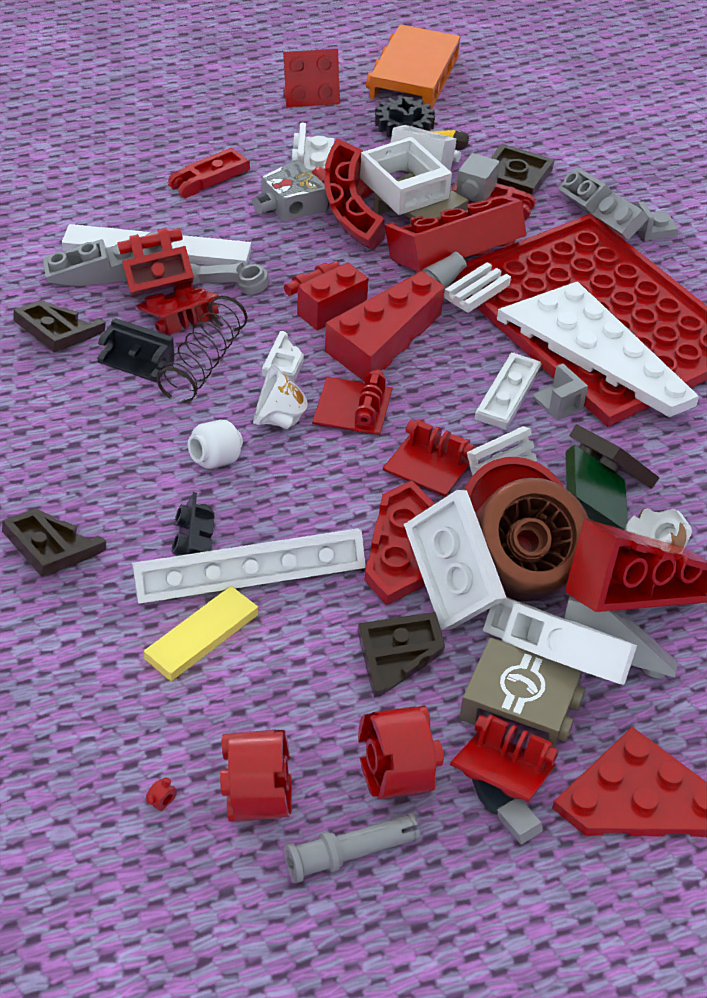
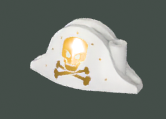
(280, 400)

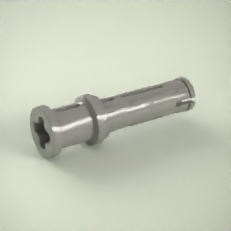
(332, 850)

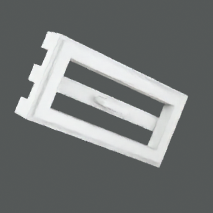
(473, 284)
(524, 448)

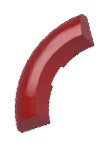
(351, 212)

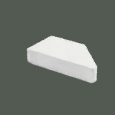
(285, 357)

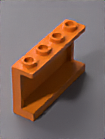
(415, 63)

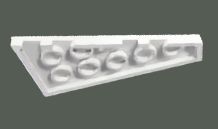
(595, 339)

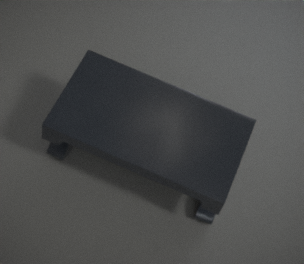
(135, 349)

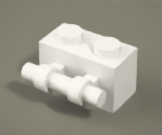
(438, 145)

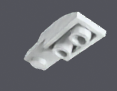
(561, 640)

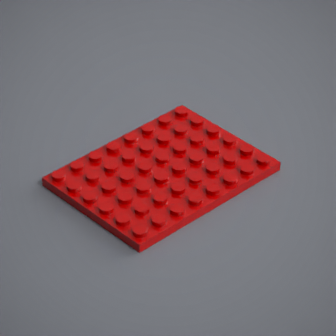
(624, 282)

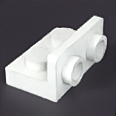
(311, 150)

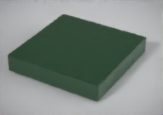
(596, 488)

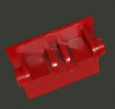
(311, 78)
(179, 307)
(354, 403)
(429, 458)
(503, 764)

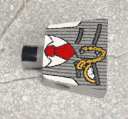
(291, 193)

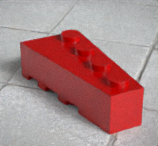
(468, 232)
(384, 325)
(633, 571)

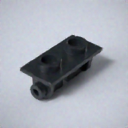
(193, 523)

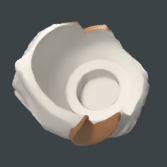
(664, 526)

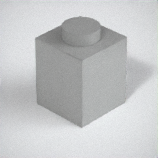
(477, 177)

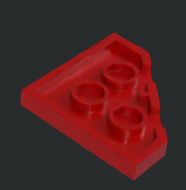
(392, 563)
(636, 792)

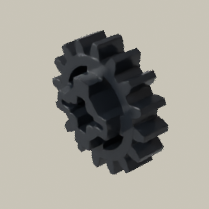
(404, 112)

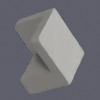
(564, 396)

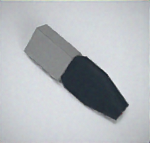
(510, 811)

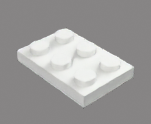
(454, 560)

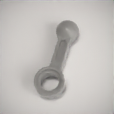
(250, 279)

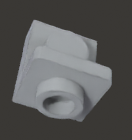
(658, 225)

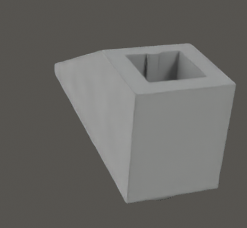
(648, 655)

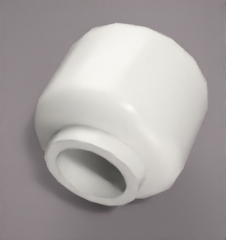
(215, 444)

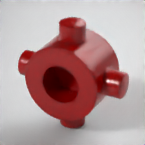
(161, 794)

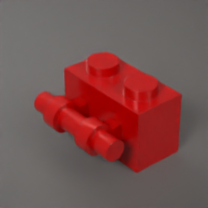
(159, 269)
(327, 292)

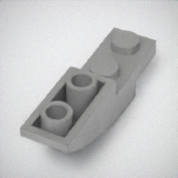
(599, 200)
(89, 264)

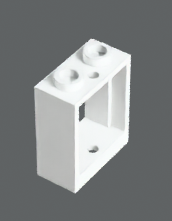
(426, 188)

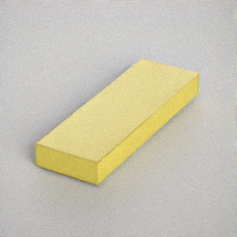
(200, 633)

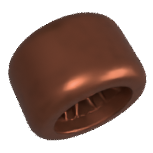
(548, 519)

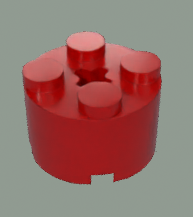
(399, 752)
(256, 775)

